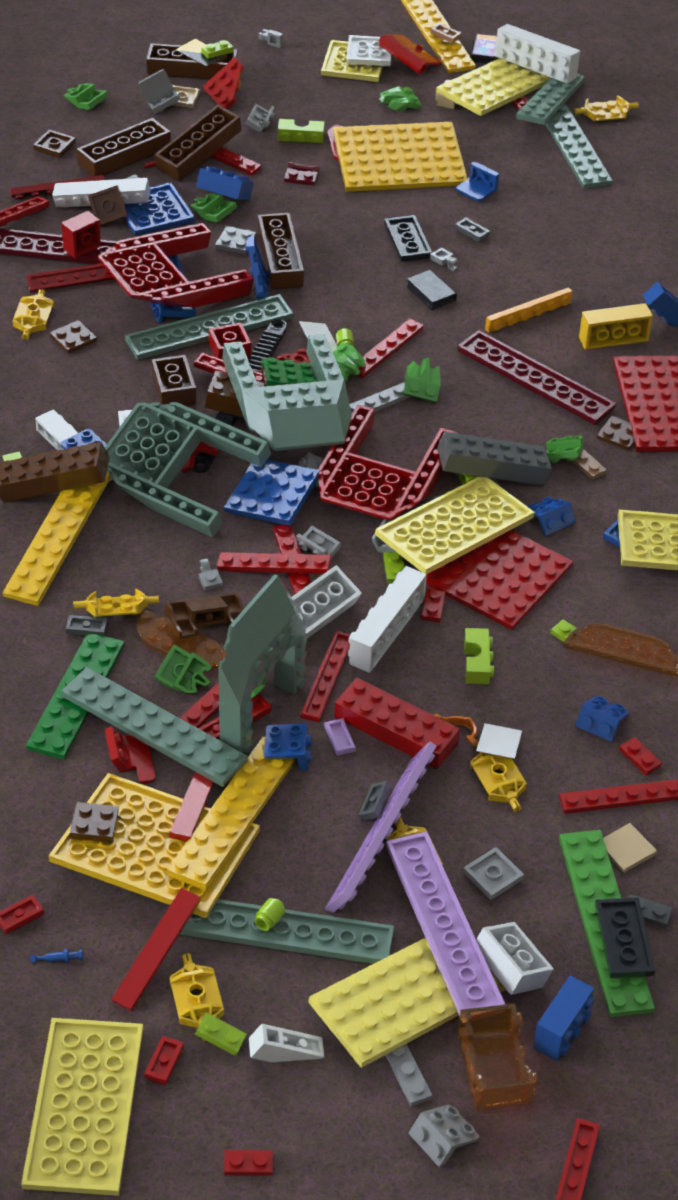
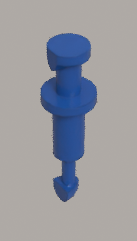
(59, 956)

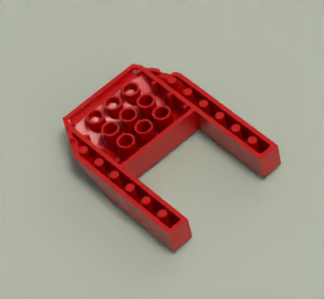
(148, 274)
(372, 484)

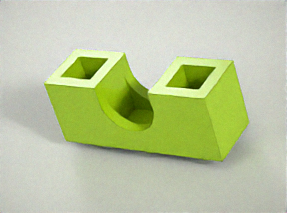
(290, 132)
(478, 644)

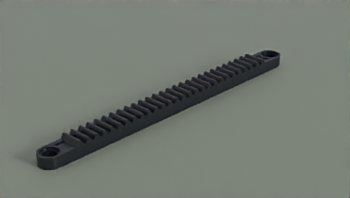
(265, 348)

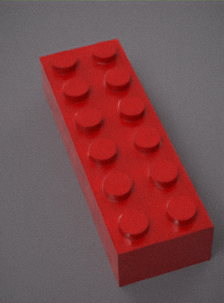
(395, 721)

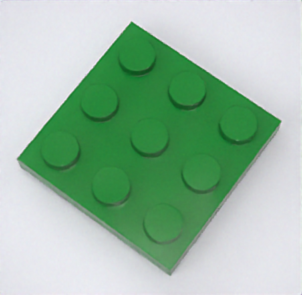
(286, 372)

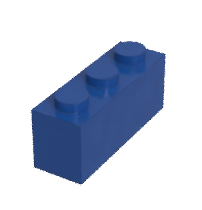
(663, 303)

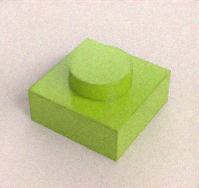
(562, 630)

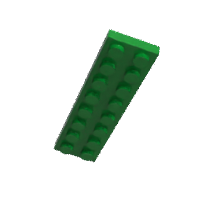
(63, 718)

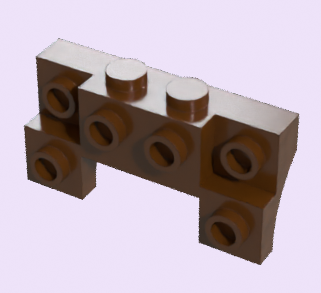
(201, 612)

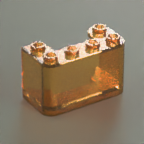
(495, 1057)

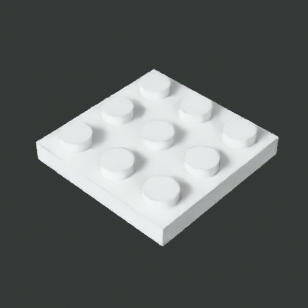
(366, 51)

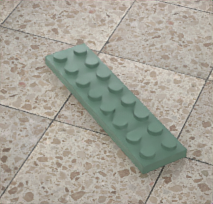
(549, 100)

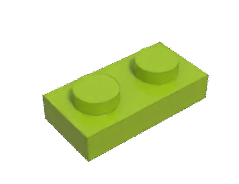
(217, 49)
(393, 564)
(220, 1034)

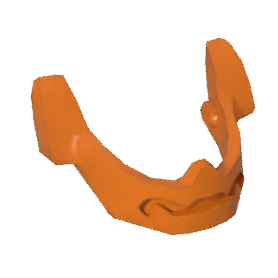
(465, 721)

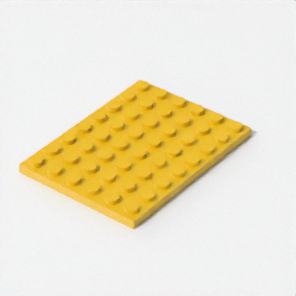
(399, 156)
(143, 846)

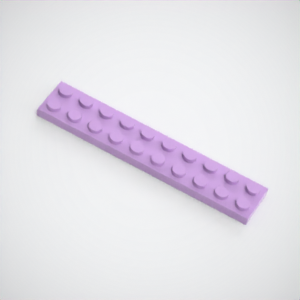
(381, 829)
(443, 922)

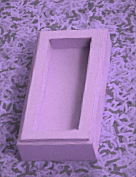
(339, 737)

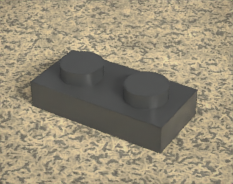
(472, 229)
(84, 624)
(375, 800)
(654, 912)

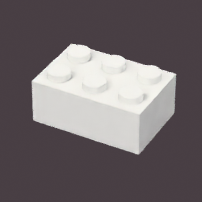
(513, 958)

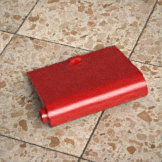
(407, 52)

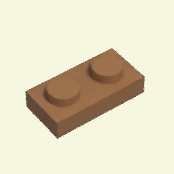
(445, 33)
(589, 465)

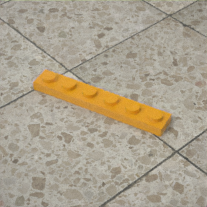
(528, 310)

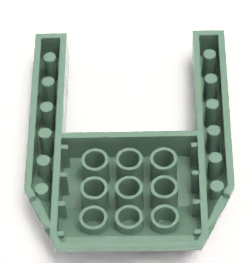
(293, 413)
(156, 445)
(259, 640)

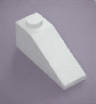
(281, 1045)

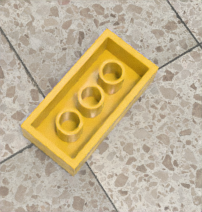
(615, 326)

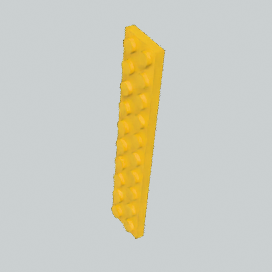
(427, 15)
(53, 543)
(229, 819)

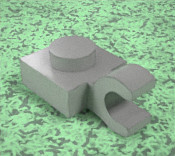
(274, 38)
(443, 257)
(209, 578)

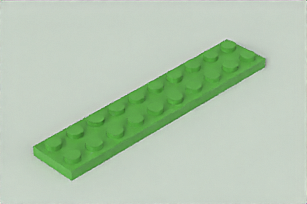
(593, 880)

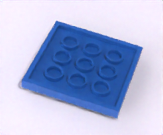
(161, 212)
(272, 492)

